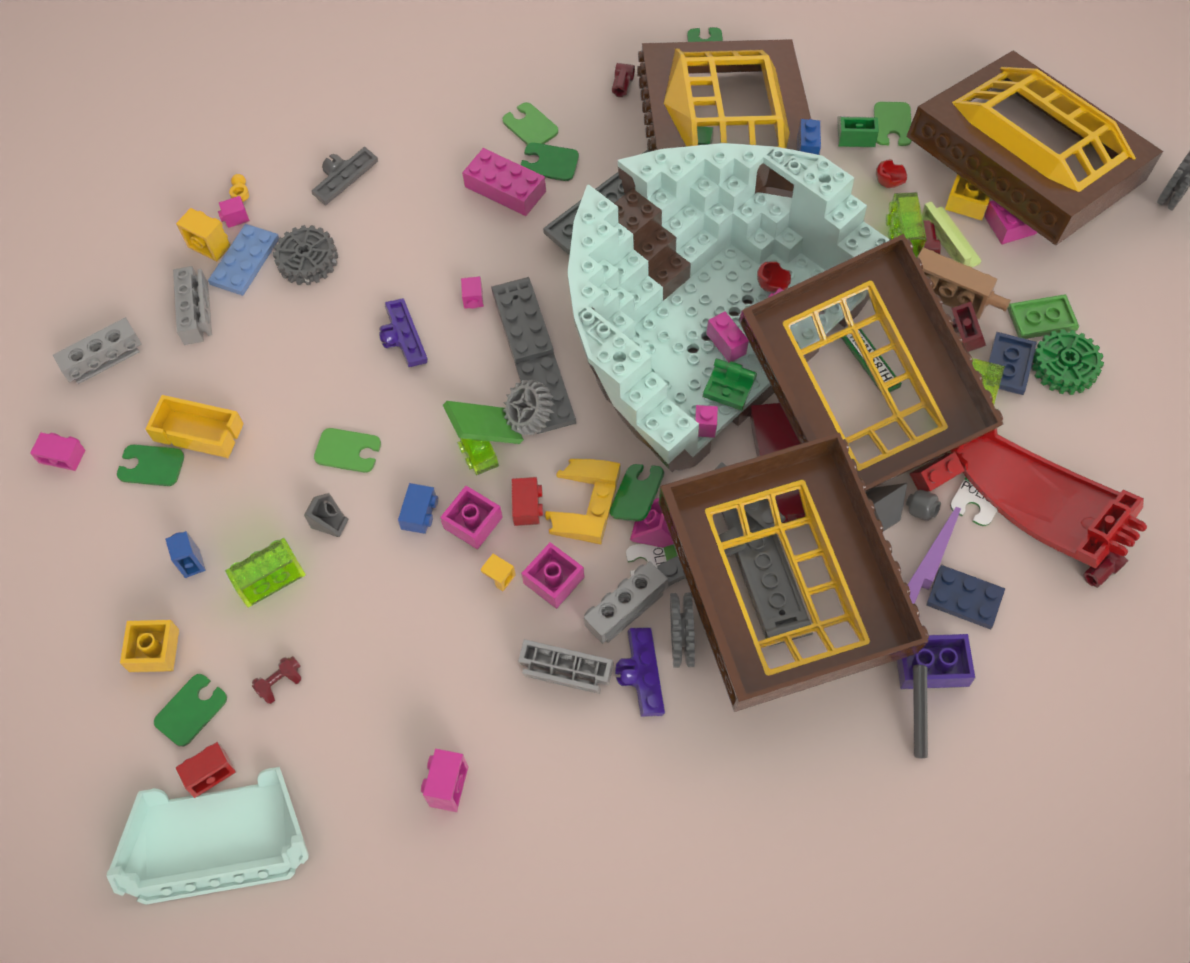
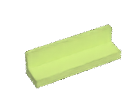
(950, 236)

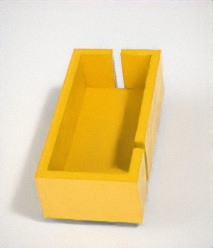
(194, 426)

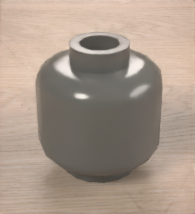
(923, 504)

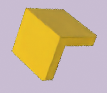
(499, 571)

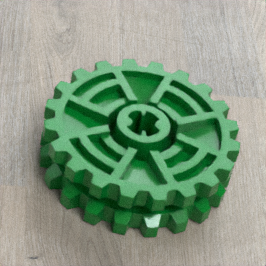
(1067, 362)

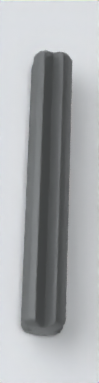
(920, 711)

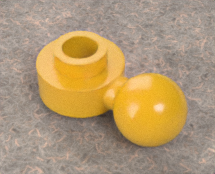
(239, 188)

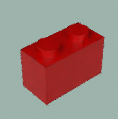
(937, 472)
(526, 501)
(205, 769)

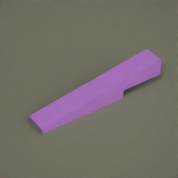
(928, 568)

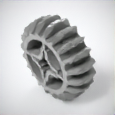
(524, 419)

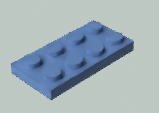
(243, 259)

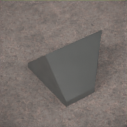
(888, 503)
(325, 515)

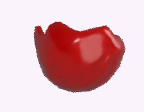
(890, 174)
(772, 277)

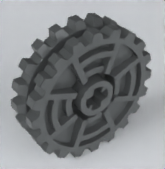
(1178, 183)
(305, 255)
(682, 630)

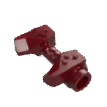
(288, 668)

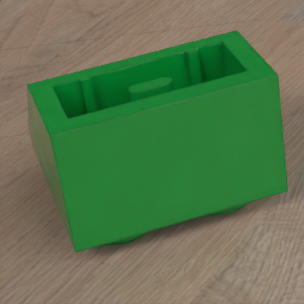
(857, 131)

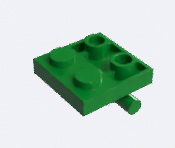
(729, 384)

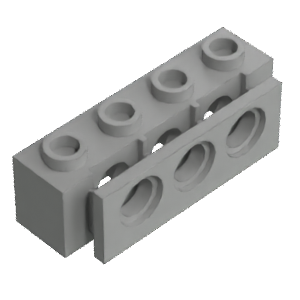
(191, 305)
(97, 349)
(623, 614)
(565, 661)

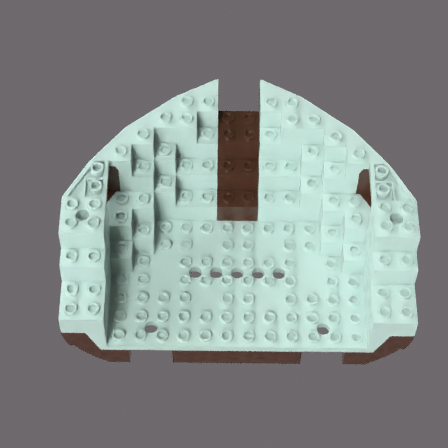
(685, 251)

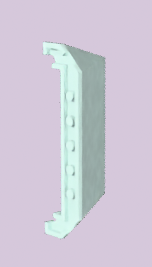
(208, 841)

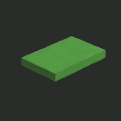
(1042, 316)

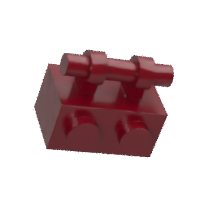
(968, 326)

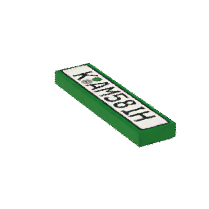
(883, 368)

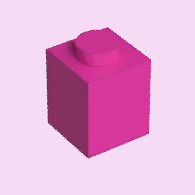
(233, 212)
(472, 292)
(707, 420)

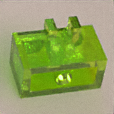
(479, 455)

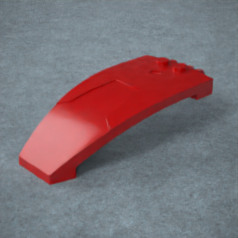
(1051, 500)

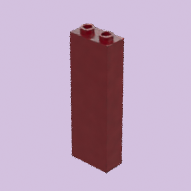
(770, 434)

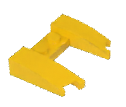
(588, 527)

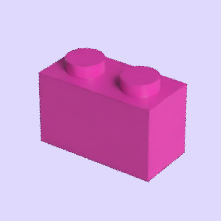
(727, 337)
(58, 451)

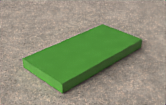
(481, 422)

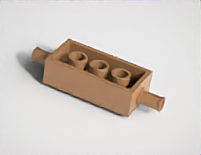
(961, 283)

